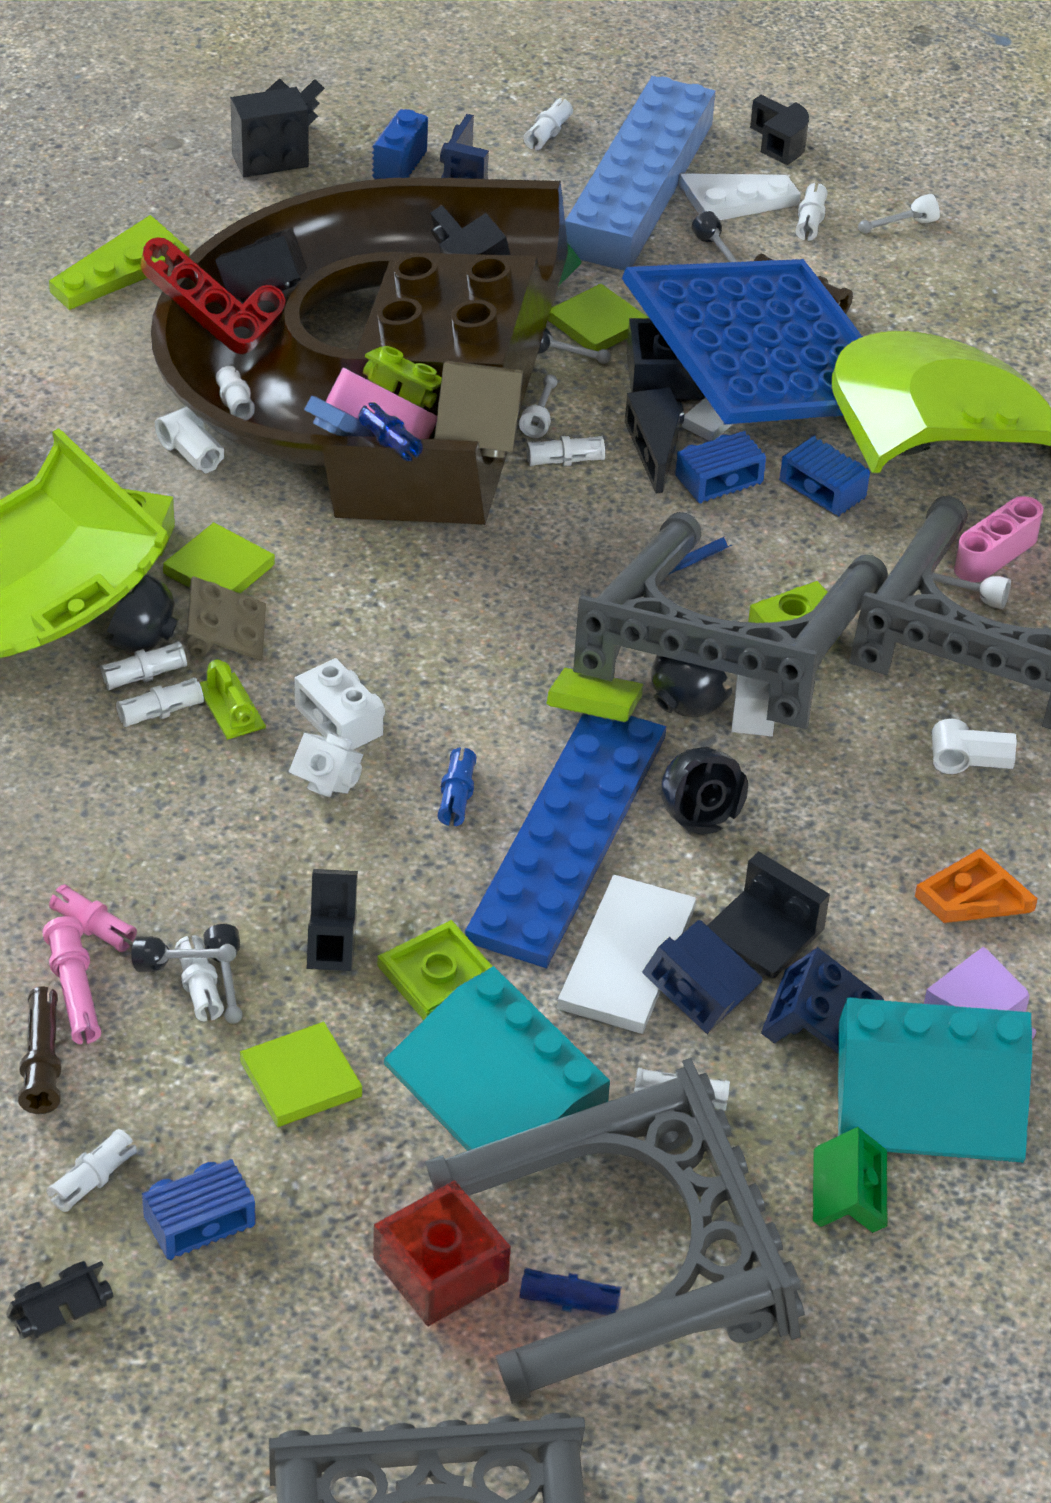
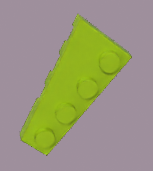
(110, 266)

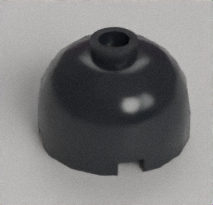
(143, 617)
(688, 687)
(703, 789)

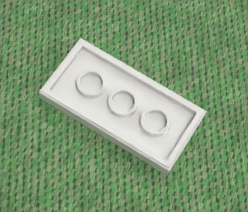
(623, 937)

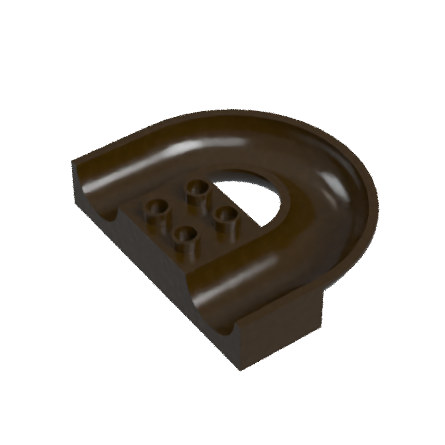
(426, 307)

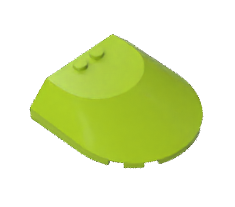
(930, 388)

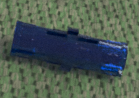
(390, 431)
(570, 1292)

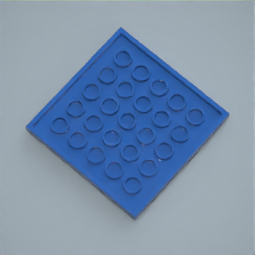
(749, 334)

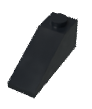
(654, 428)

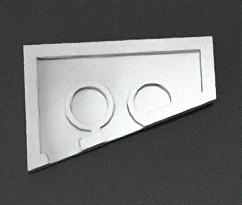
(738, 193)

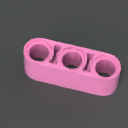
(354, 392)
(998, 539)

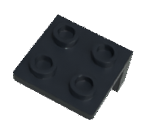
(772, 916)

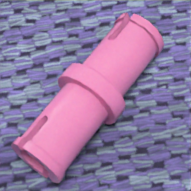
(94, 918)

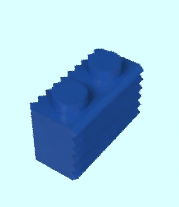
(400, 145)
(720, 466)
(825, 475)
(199, 1208)

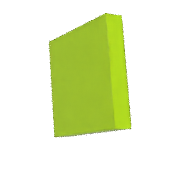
(595, 318)
(219, 558)
(594, 695)
(432, 966)
(300, 1074)

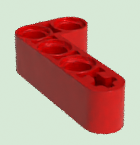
(209, 291)

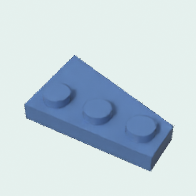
(336, 420)

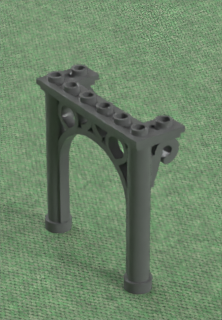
(952, 633)
(770, 652)
(667, 1116)
(542, 1448)

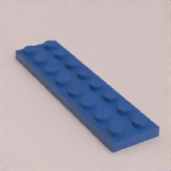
(565, 838)

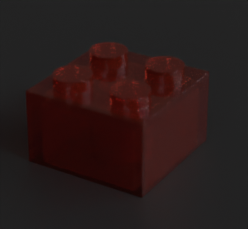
(441, 1253)

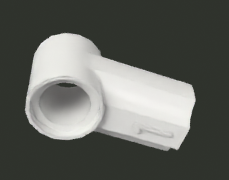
(188, 435)
(958, 747)

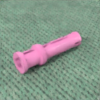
(70, 963)

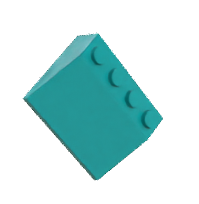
(494, 1064)
(936, 1078)

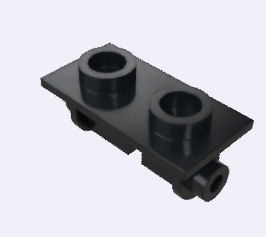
(40, 1305)

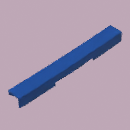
(702, 553)

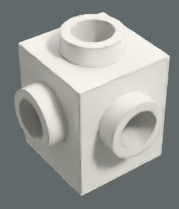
(327, 763)

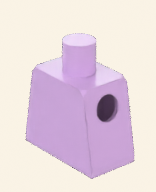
(980, 984)

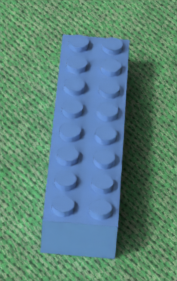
(639, 172)

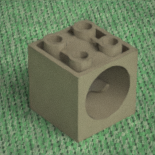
(479, 406)

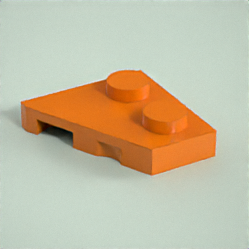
(974, 890)

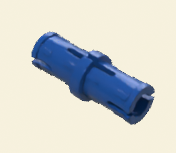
(457, 787)

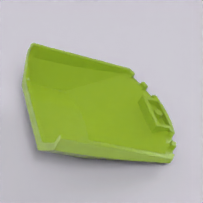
(68, 549)

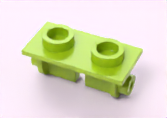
(388, 367)
(229, 701)

